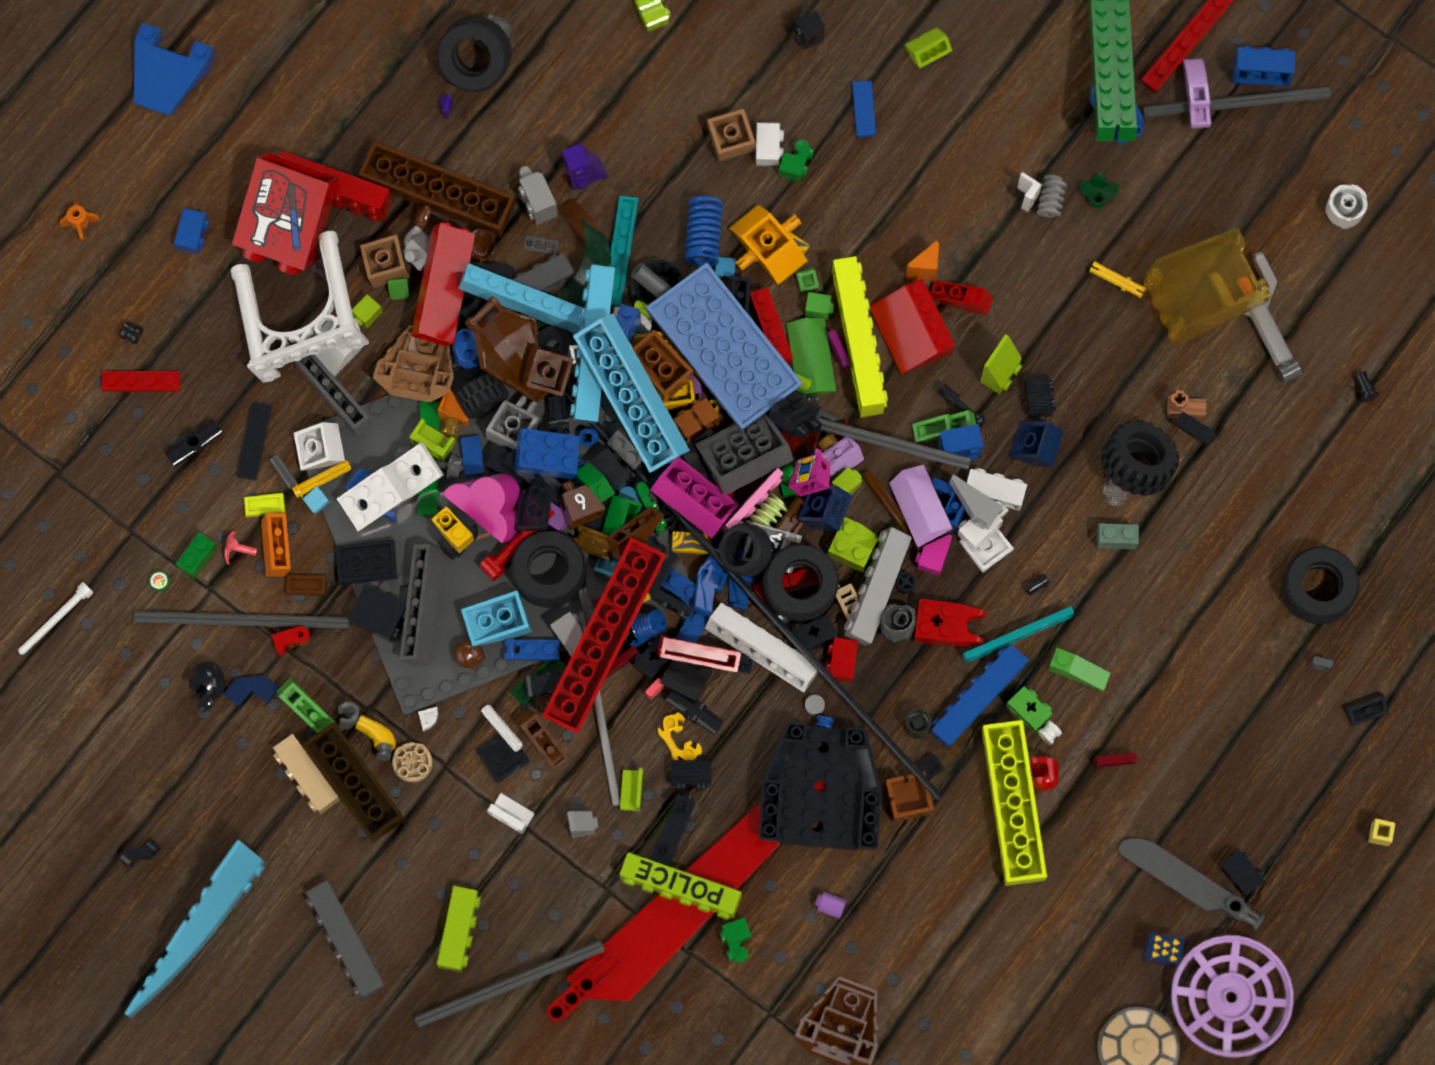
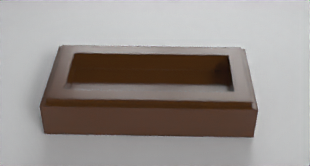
(306, 585)

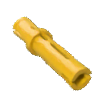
(1117, 279)

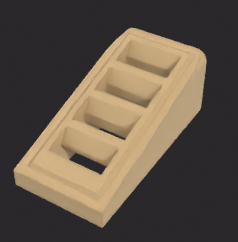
(841, 602)

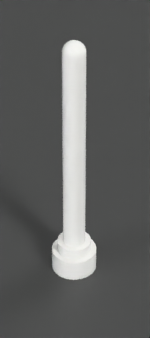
(82, 592)

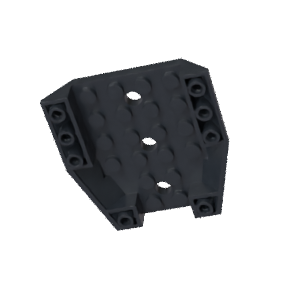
(851, 797)

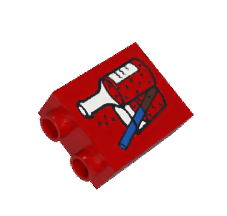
(285, 212)

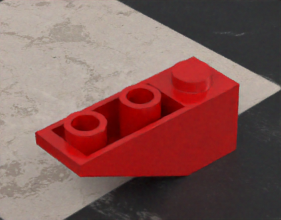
(963, 297)

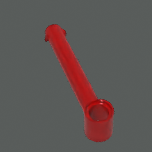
(493, 565)

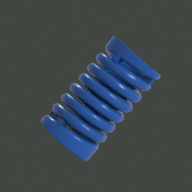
(703, 231)

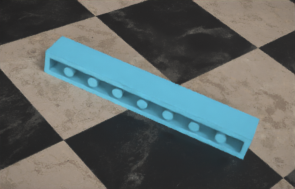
(522, 298)
(597, 305)

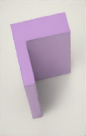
(843, 455)

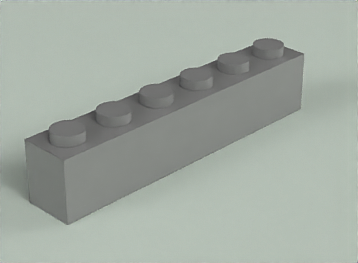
(877, 586)

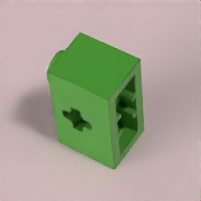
(1033, 719)

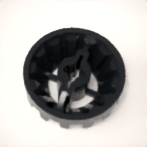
(666, 271)

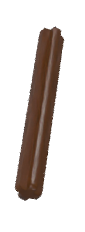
(890, 505)

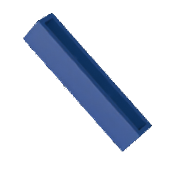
(979, 696)

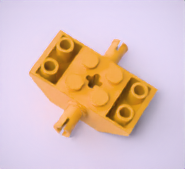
(781, 256)

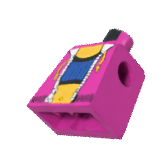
(810, 474)

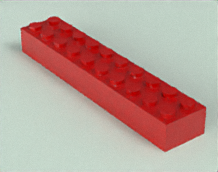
(604, 635)

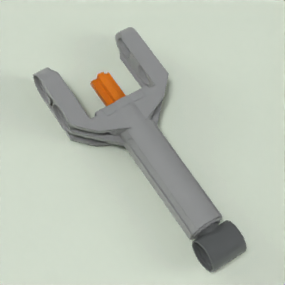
(1268, 329)

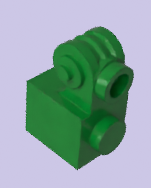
(795, 166)
(734, 934)

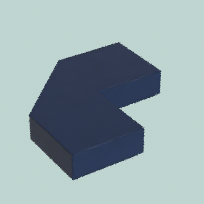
(243, 687)

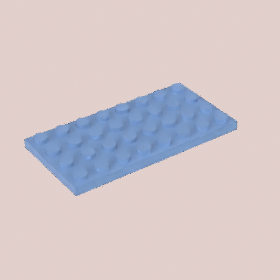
(724, 346)

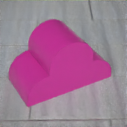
(489, 502)

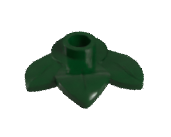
(1098, 189)

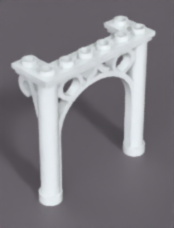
(344, 330)

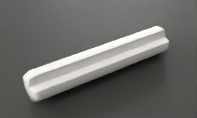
(502, 728)

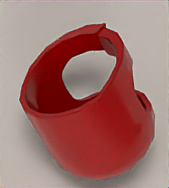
(1044, 776)

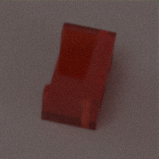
(802, 446)

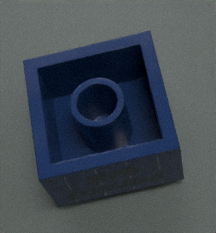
(825, 509)

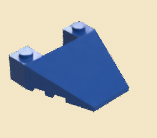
(163, 76)

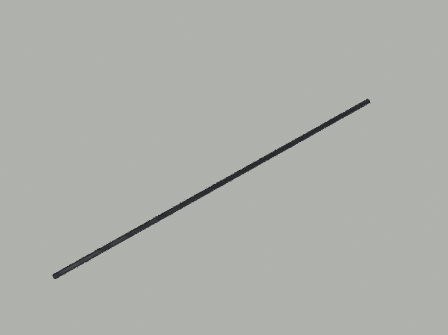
(782, 627)

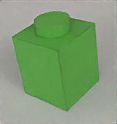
(819, 305)

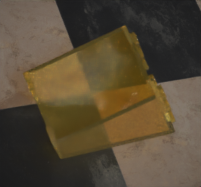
(1204, 286)

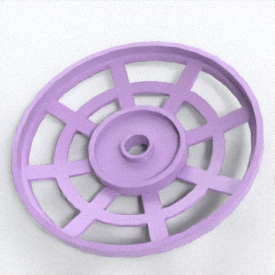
(1244, 993)

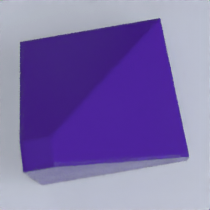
(446, 104)

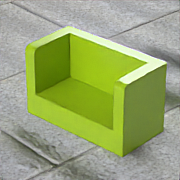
(434, 441)

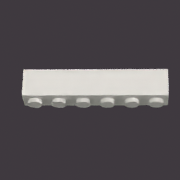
(761, 647)

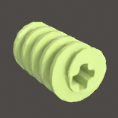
(768, 511)

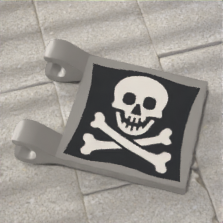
(778, 540)

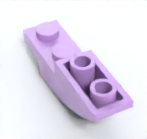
(1197, 93)

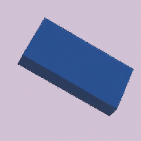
(472, 456)

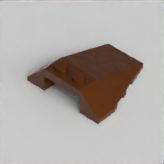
(842, 1024)

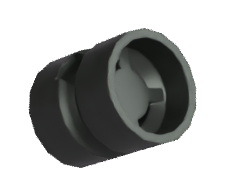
(917, 723)

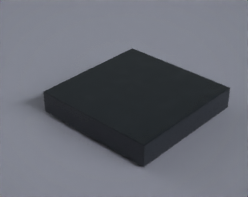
(501, 758)

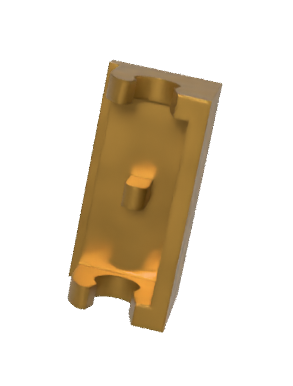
(593, 543)

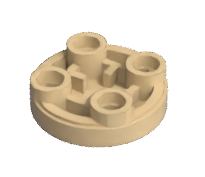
(412, 762)

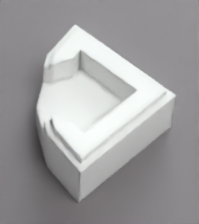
(428, 717)

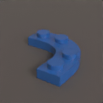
(685, 590)

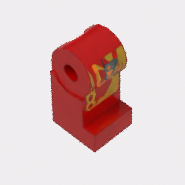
(290, 638)

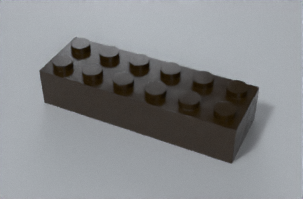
(353, 782)

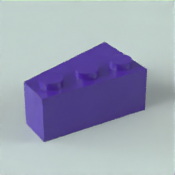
(582, 167)

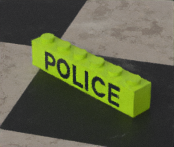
(680, 885)

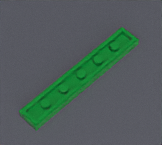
(429, 496)

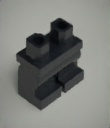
(795, 416)

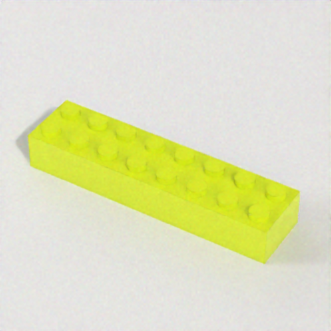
(859, 337)
(1014, 803)

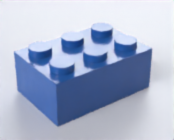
(1263, 66)
(547, 454)

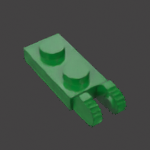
(644, 493)

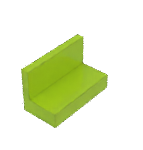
(631, 790)

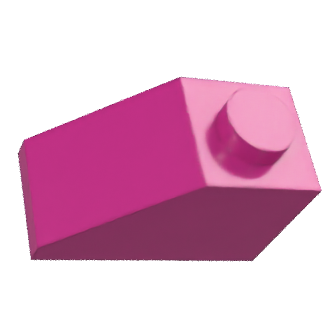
(933, 556)

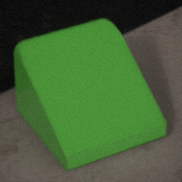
(807, 279)
(398, 289)

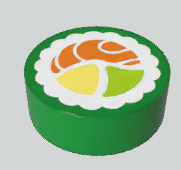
(159, 581)

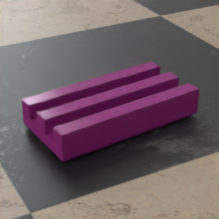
(839, 350)

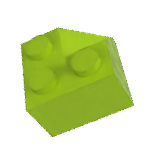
(853, 545)

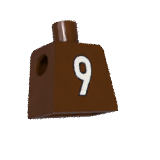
(579, 505)

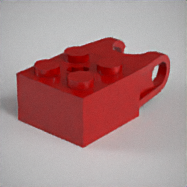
(952, 626)

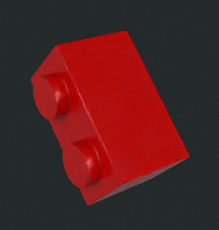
(843, 659)

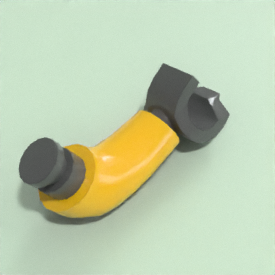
(382, 737)

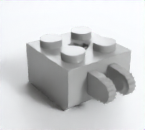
(537, 196)
(510, 415)

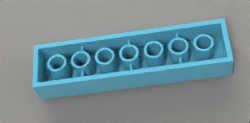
(631, 392)

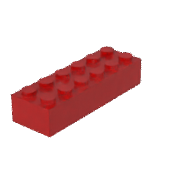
(354, 193)

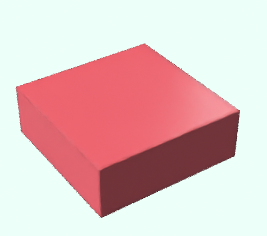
(654, 689)

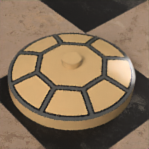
(1138, 1038)

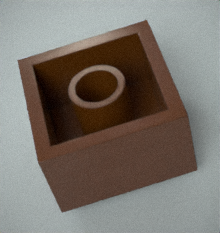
(547, 371)

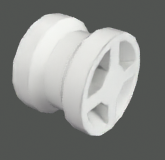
(1049, 732)

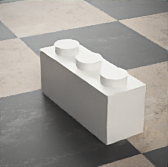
(998, 488)

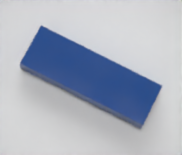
(864, 109)

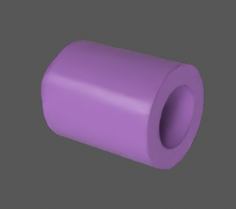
(830, 904)

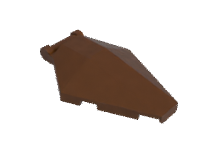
(505, 344)

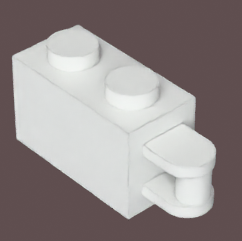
(975, 536)

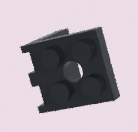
(665, 600)

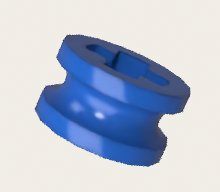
(593, 432)
(824, 722)

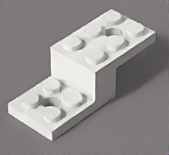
(390, 486)

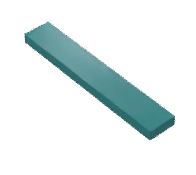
(622, 245)
(1018, 635)

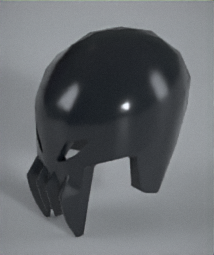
(208, 682)

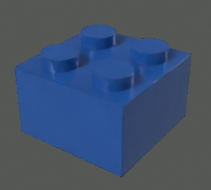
(962, 441)

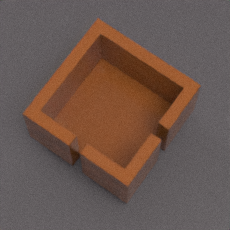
(697, 420)
(908, 799)

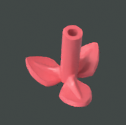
(232, 544)

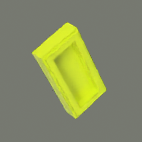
(264, 504)

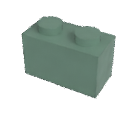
(1117, 536)

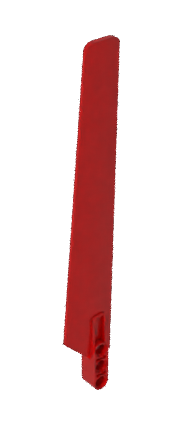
(665, 924)

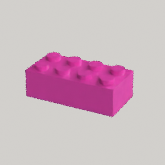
(694, 497)

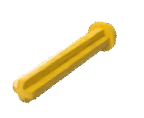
(321, 478)

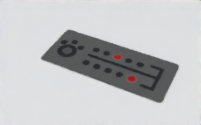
(540, 244)

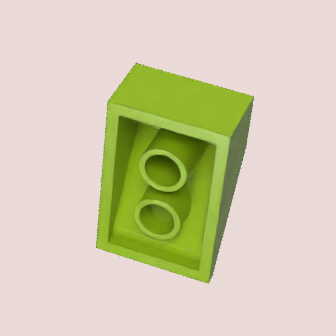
(1001, 366)

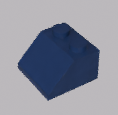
(1036, 443)

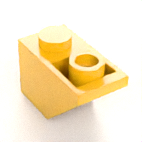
(453, 530)

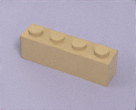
(306, 774)

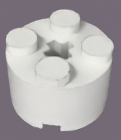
(1336, 205)

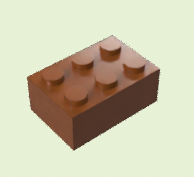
(663, 365)

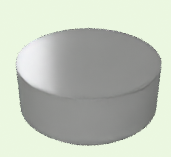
(814, 705)

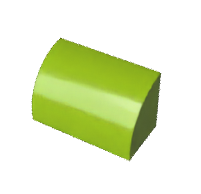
(928, 47)

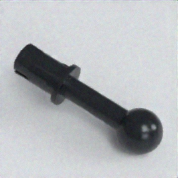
(953, 398)

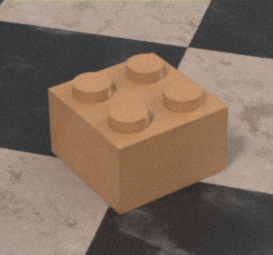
(731, 135)
(384, 261)

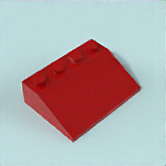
(912, 327)

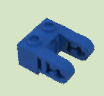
(954, 510)

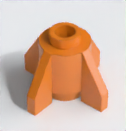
(78, 219)

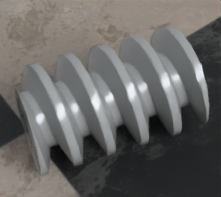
(1050, 196)

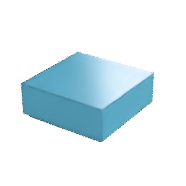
(316, 500)

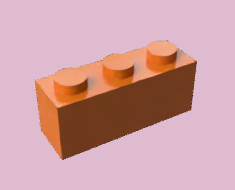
(275, 545)

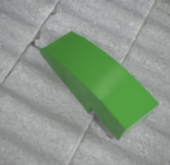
(930, 429)

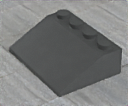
(744, 455)

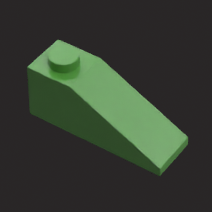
(1078, 669)
(304, 705)

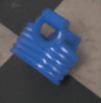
(464, 350)
(648, 625)

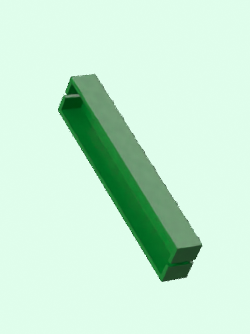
(1112, 70)

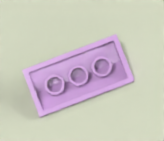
(920, 504)

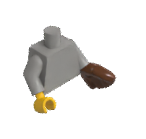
(416, 241)

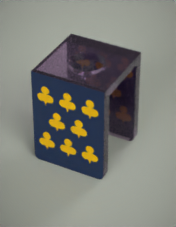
(1163, 950)

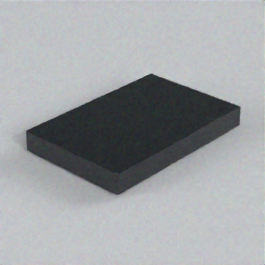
(366, 562)

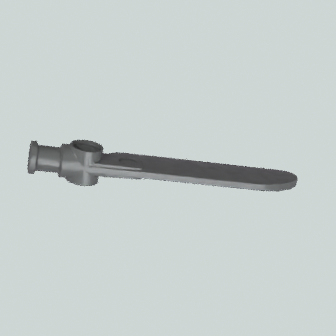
(1186, 880)

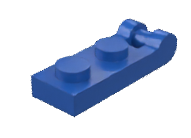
(532, 650)

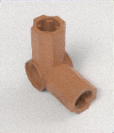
(1181, 403)

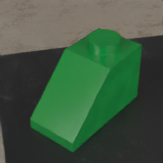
(597, 483)

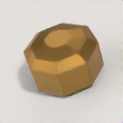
(827, 442)

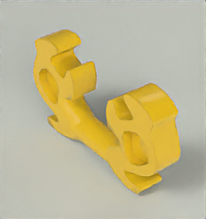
(670, 724)

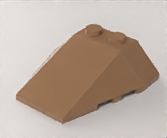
(415, 369)

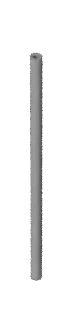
(604, 735)

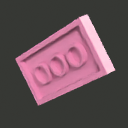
(756, 497)

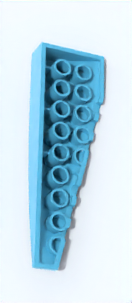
(228, 885)

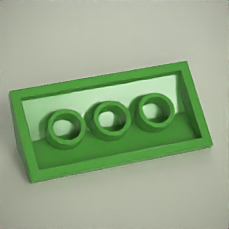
(812, 354)

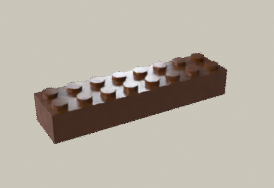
(438, 188)

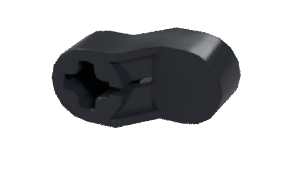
(146, 852)

